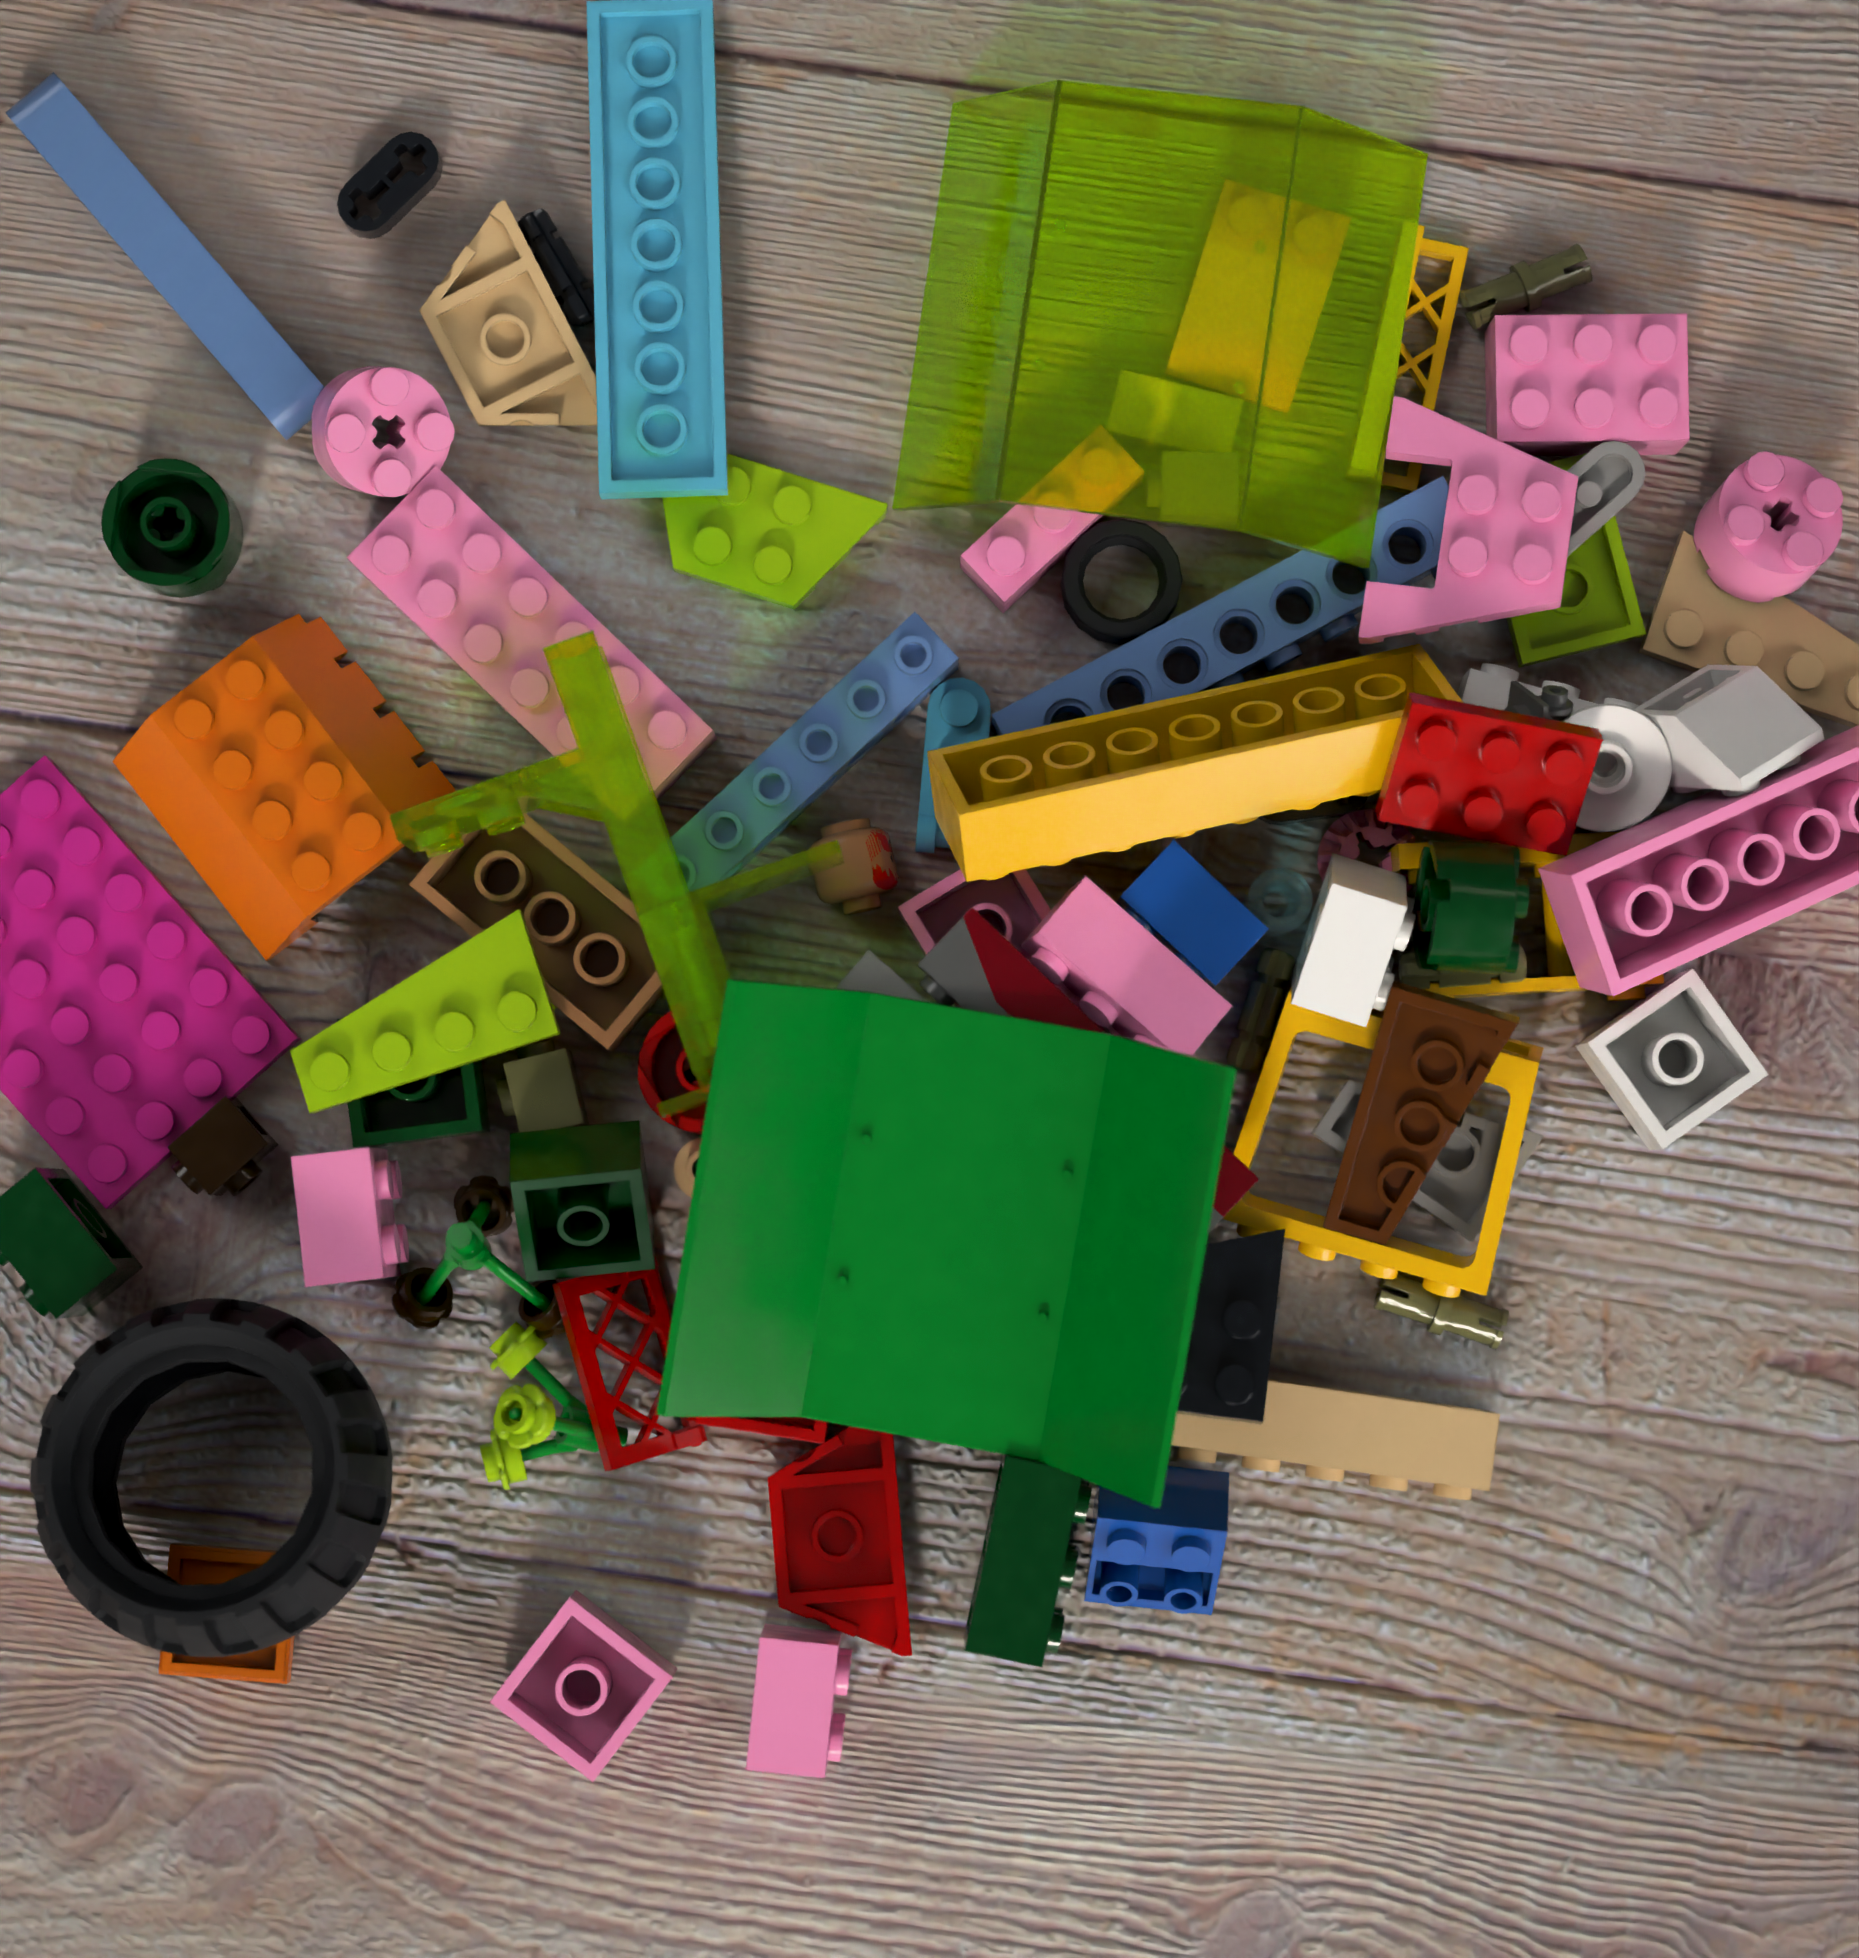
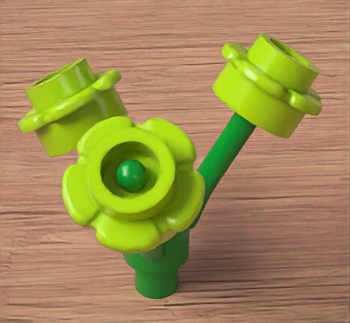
(528, 1415)

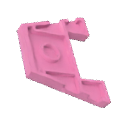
(1500, 531)

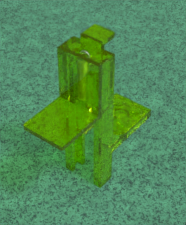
(611, 785)

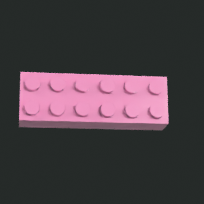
(499, 610)
(1709, 870)

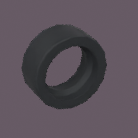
(1129, 534)

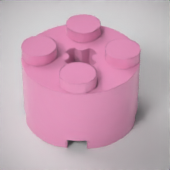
(344, 430)
(1769, 527)

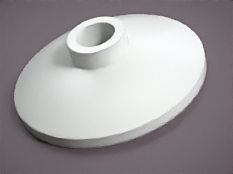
(1640, 773)

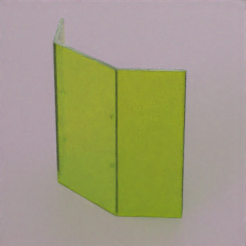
(1163, 313)

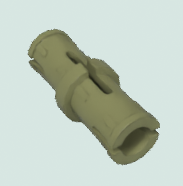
(1526, 286)
(1442, 1313)

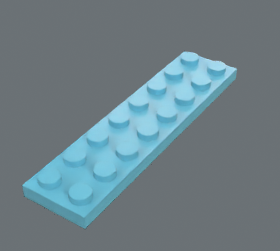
(656, 249)

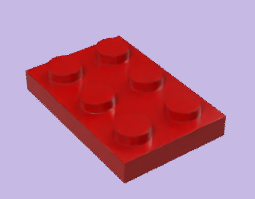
(1488, 774)

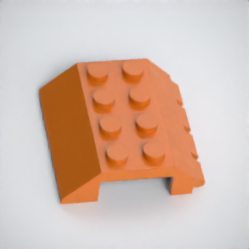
(280, 778)

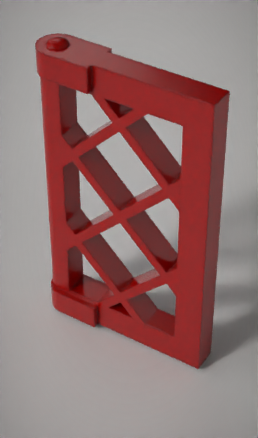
(583, 1347)

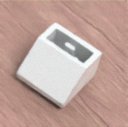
(1729, 729)

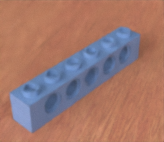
(813, 753)

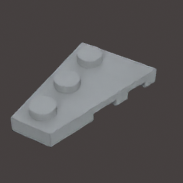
(1460, 1176)

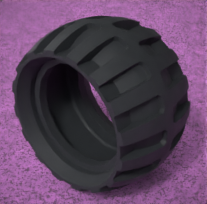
(85, 1445)

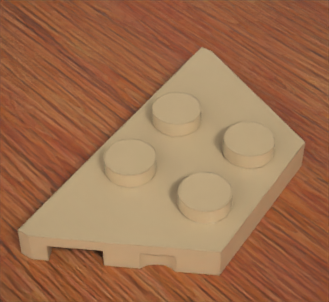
(509, 334)

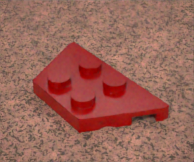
(843, 1538)

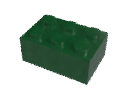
(1025, 1562)

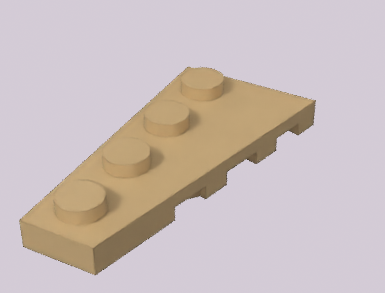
(1704, 626)

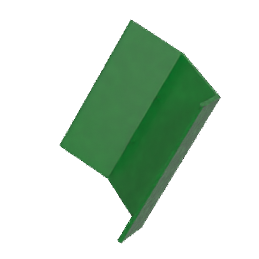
(947, 1229)

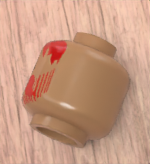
(867, 867)

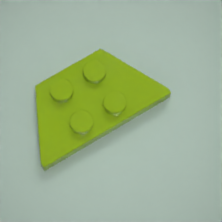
(769, 533)

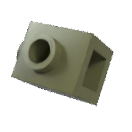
(542, 1089)

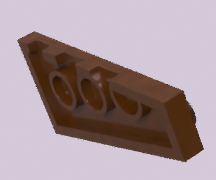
(1416, 1089)

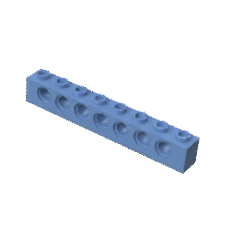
(1251, 605)

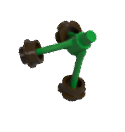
(481, 1211)

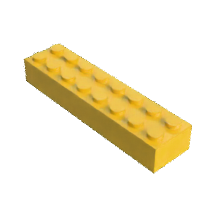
(1176, 763)

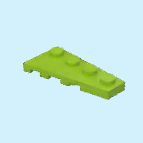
(447, 1015)

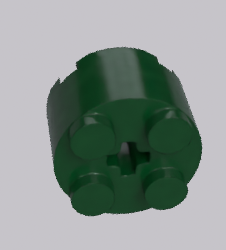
(152, 499)
(1469, 907)

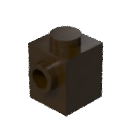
(222, 1150)

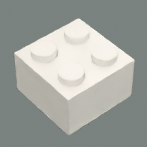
(1350, 941)
(1671, 1060)

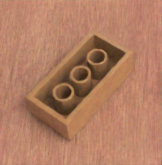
(576, 919)

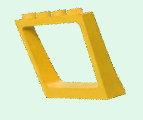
(1441, 1271)

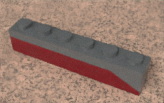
(990, 975)

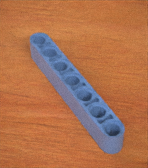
(168, 254)

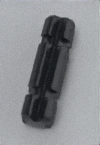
(559, 267)

